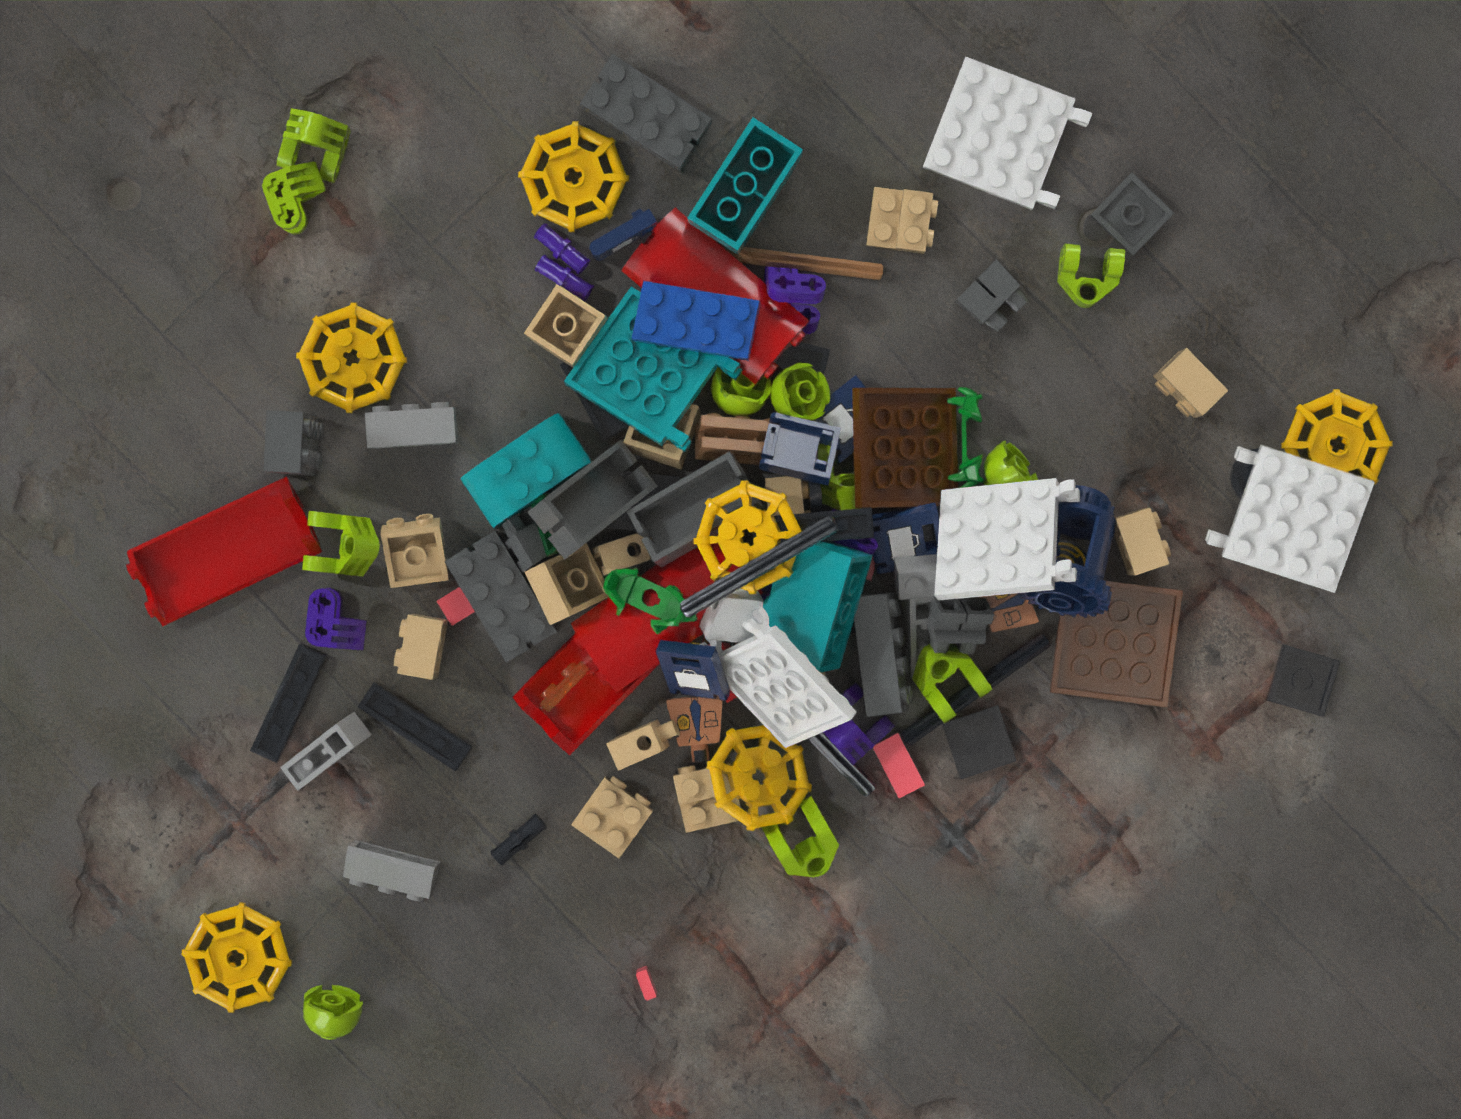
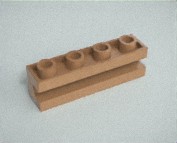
(739, 435)

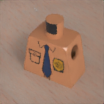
(1010, 612)
(697, 722)

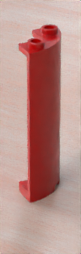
(691, 259)
(223, 551)
(626, 643)
(582, 706)

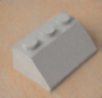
(390, 870)

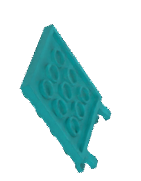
(643, 381)

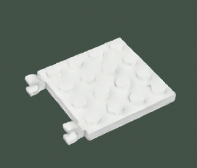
(1001, 134)
(1295, 517)
(1001, 539)
(781, 684)

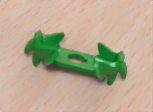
(969, 410)
(627, 587)

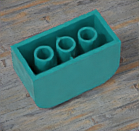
(745, 186)
(526, 470)
(820, 601)

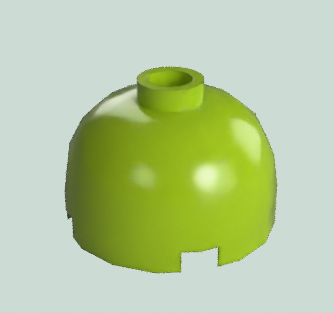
(800, 392)
(739, 396)
(1006, 465)
(331, 1012)

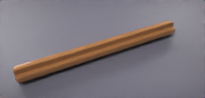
(809, 263)

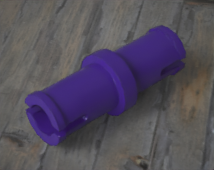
(562, 248)
(564, 277)

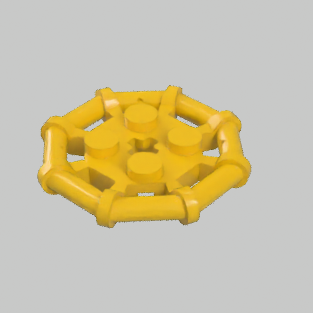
(557, 169)
(335, 364)
(1340, 425)
(733, 528)
(749, 790)
(227, 972)

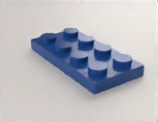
(696, 320)

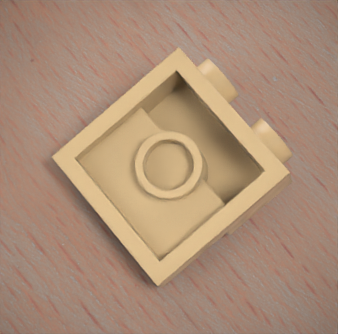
(901, 220)
(414, 551)
(698, 798)
(613, 816)

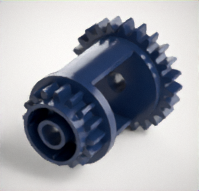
(1085, 520)

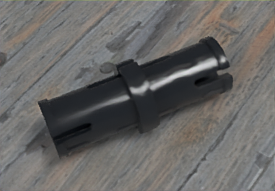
(518, 839)

